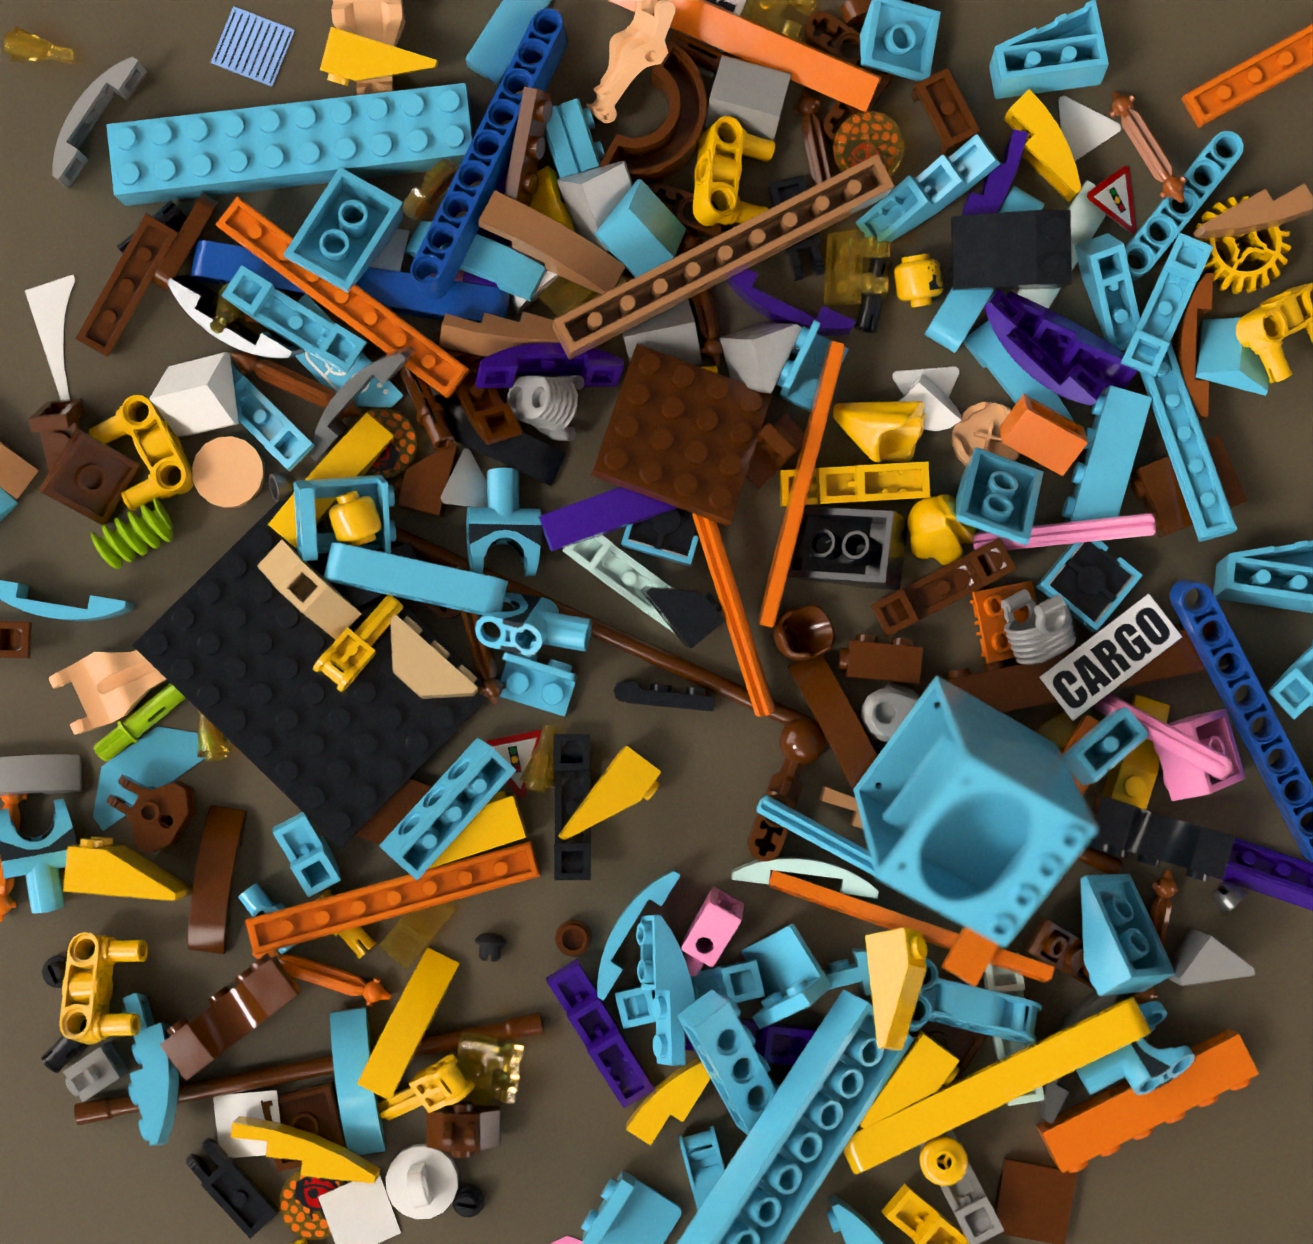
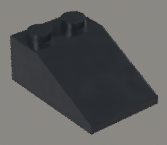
(1012, 250)
(850, 547)

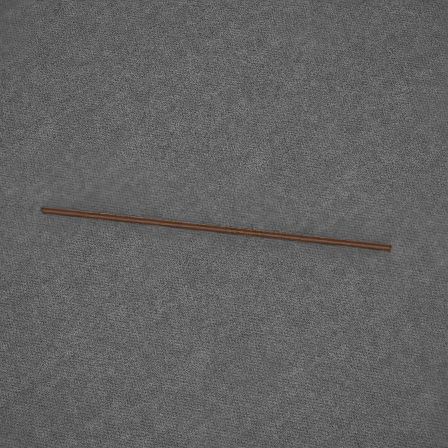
(670, 662)

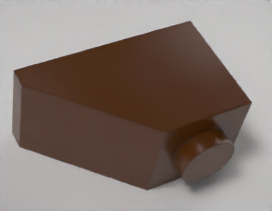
(425, 483)

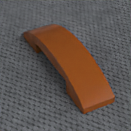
(1185, 343)

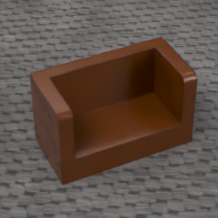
(946, 110)

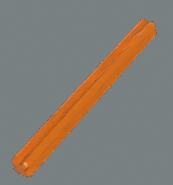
(734, 615)

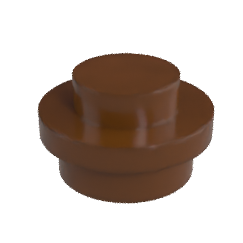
(573, 938)

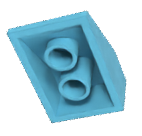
(345, 230)
(998, 496)
(1119, 937)

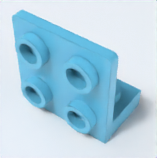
(801, 377)
(538, 684)
(787, 973)

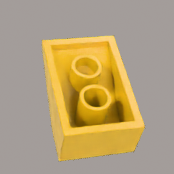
(116, 870)

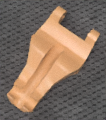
(374, 20)
(631, 52)
(108, 686)

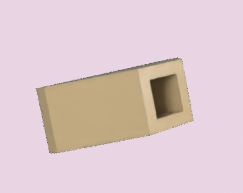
(308, 590)
(425, 665)

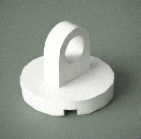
(422, 1181)

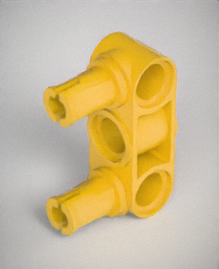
(720, 171)
(1272, 322)
(156, 446)
(89, 988)

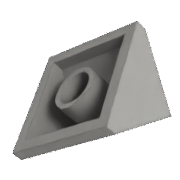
(748, 94)
(593, 196)
(669, 333)
(759, 353)
(1204, 960)

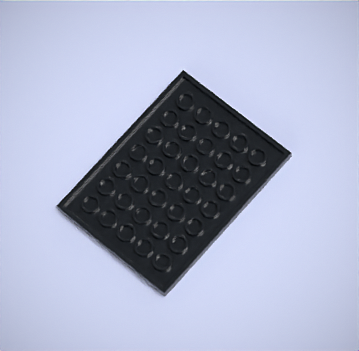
(249, 670)

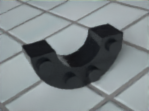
(1159, 839)

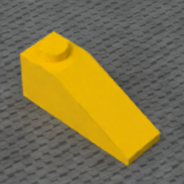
(364, 59)
(1136, 773)
(619, 787)
(493, 826)
(896, 979)
(917, 1075)

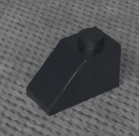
(686, 612)

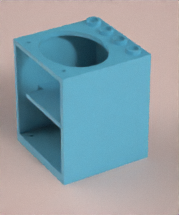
(971, 812)

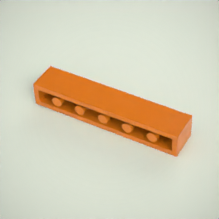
(1120, 1114)

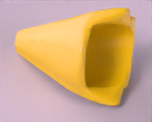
(883, 428)
(936, 531)

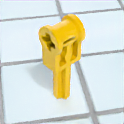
(353, 649)
(431, 1087)

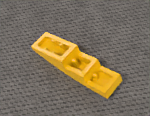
(348, 458)
(862, 483)
(408, 1023)
(318, 1155)
(921, 1219)

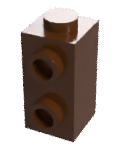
(880, 661)

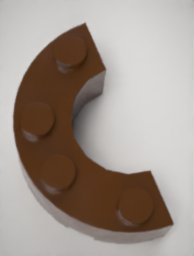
(677, 139)
(232, 1015)

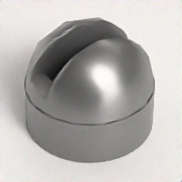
(281, 485)
(1230, 898)

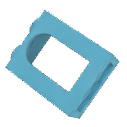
(305, 491)

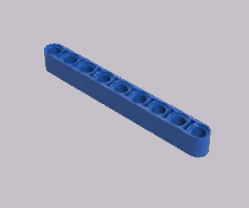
(492, 168)
(220, 262)
(1248, 709)

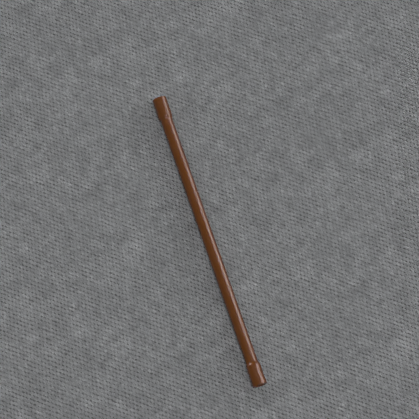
(107, 1108)

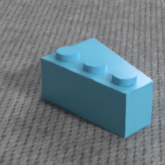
(1053, 57)
(1268, 577)

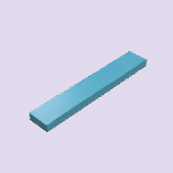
(1188, 450)

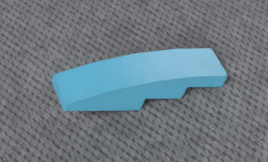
(930, 192)

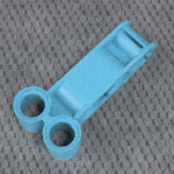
(975, 1009)
(702, 1162)

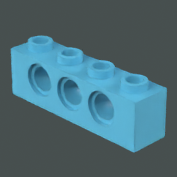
(447, 808)
(741, 1085)

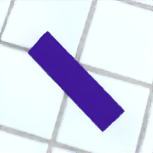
(1270, 873)

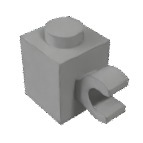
(95, 1072)

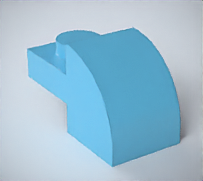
(308, 854)
(842, 973)

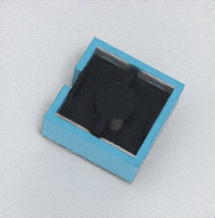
(664, 536)
(1089, 582)

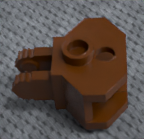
(152, 810)
(464, 1128)

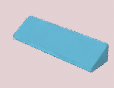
(501, 37)

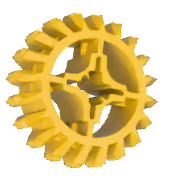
(1268, 253)

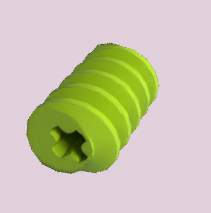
(134, 535)

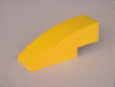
(1045, 144)
(672, 1096)

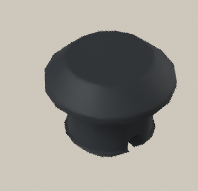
(490, 945)
(54, 971)
(468, 1200)

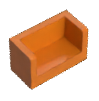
(1043, 435)

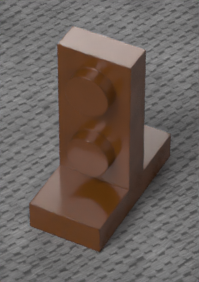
(56, 424)
(774, 449)

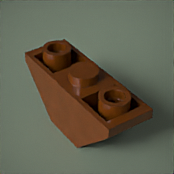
(1059, 950)

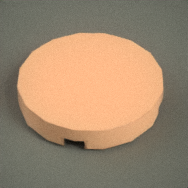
(228, 472)

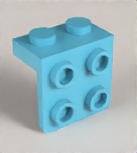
(630, 1214)

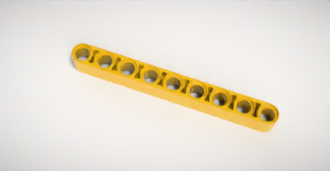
(997, 1084)

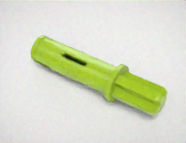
(139, 722)

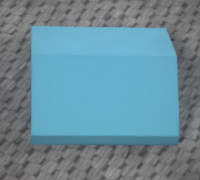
(899, 38)
(641, 231)
(1226, 360)

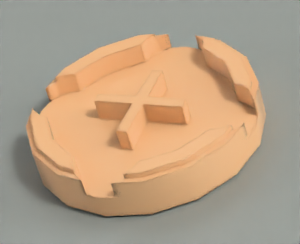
(980, 429)

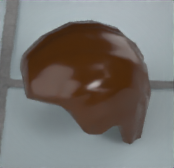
(804, 633)

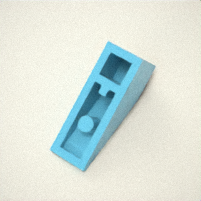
(1109, 287)

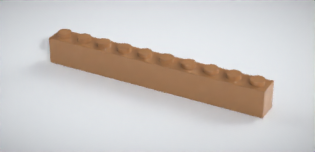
(722, 257)

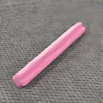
(1077, 532)
(1172, 739)

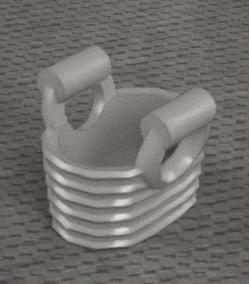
(547, 403)
(1045, 631)
(886, 710)

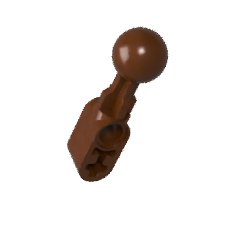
(800, 744)

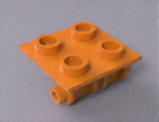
(992, 621)

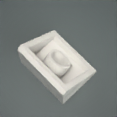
(197, 395)

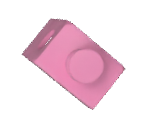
(718, 922)

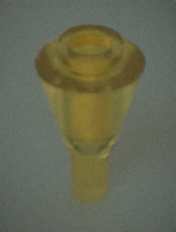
(28, 47)
(225, 313)
(211, 742)
(540, 768)

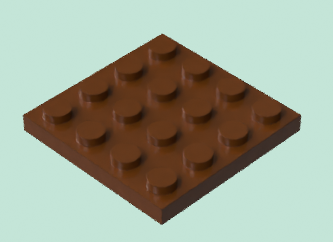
(681, 435)

